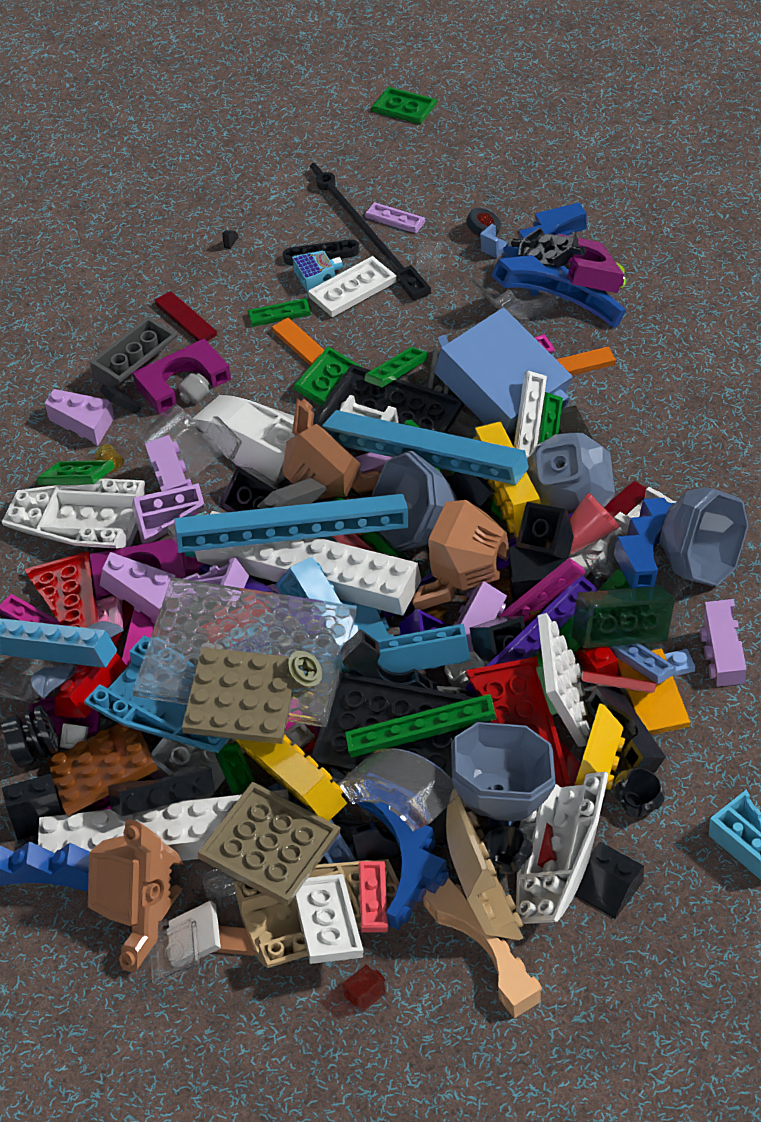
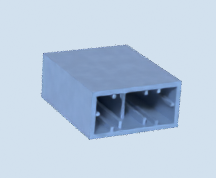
(489, 366)

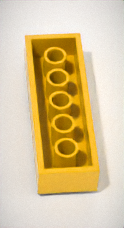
(509, 497)
(297, 775)

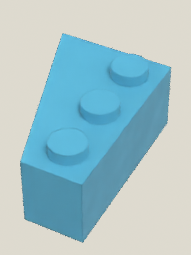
(739, 831)

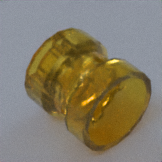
(107, 452)

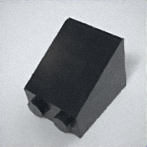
(528, 569)
(29, 801)

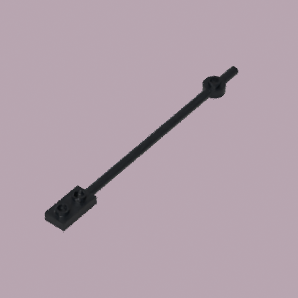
(406, 276)

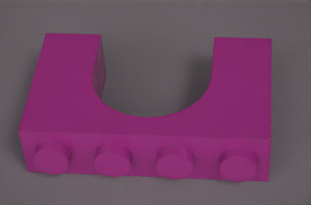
(595, 268)
(197, 357)
(157, 554)

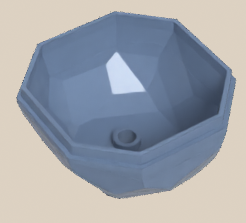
(585, 470)
(424, 494)
(704, 535)
(502, 770)

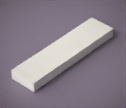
(530, 411)

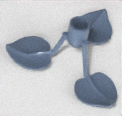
(49, 678)

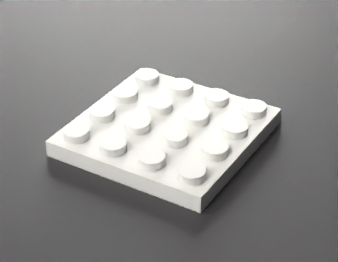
(563, 680)

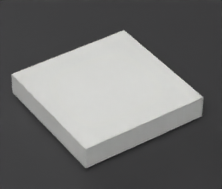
(207, 927)

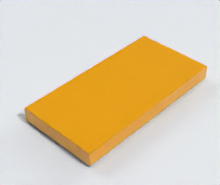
(658, 710)

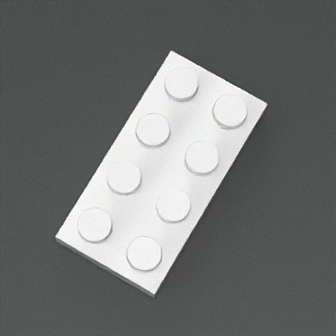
(352, 286)
(328, 920)

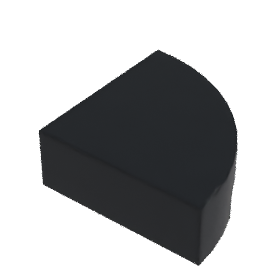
(229, 238)

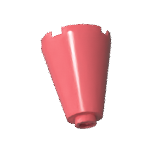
(590, 523)

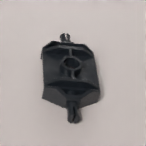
(549, 249)

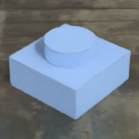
(682, 661)

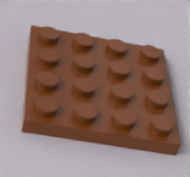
(99, 762)

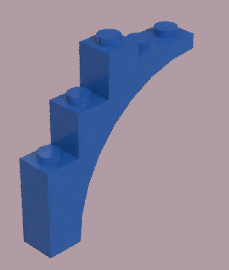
(553, 222)
(532, 274)
(636, 549)
(38, 865)
(419, 867)

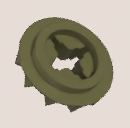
(309, 664)

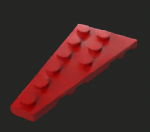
(67, 589)
(521, 701)

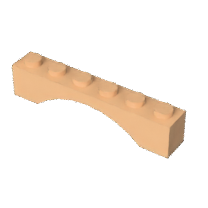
(515, 987)

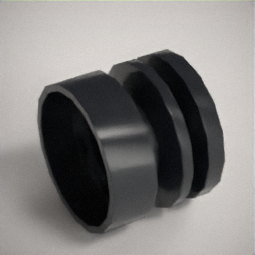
(30, 736)

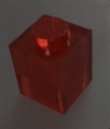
(364, 988)

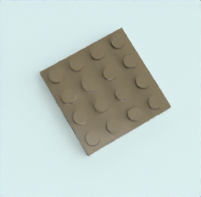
(239, 696)
(269, 843)

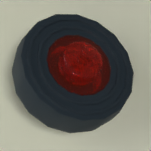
(480, 219)

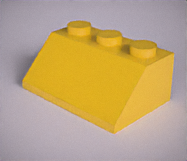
(602, 747)

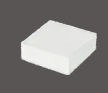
(72, 735)

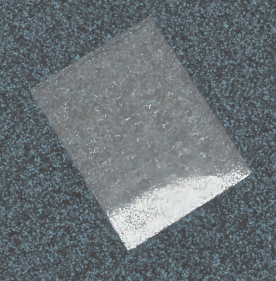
(244, 621)

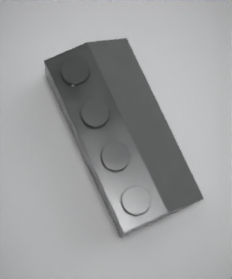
(130, 352)

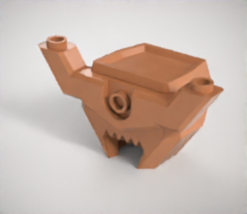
(320, 457)
(461, 553)
(132, 886)

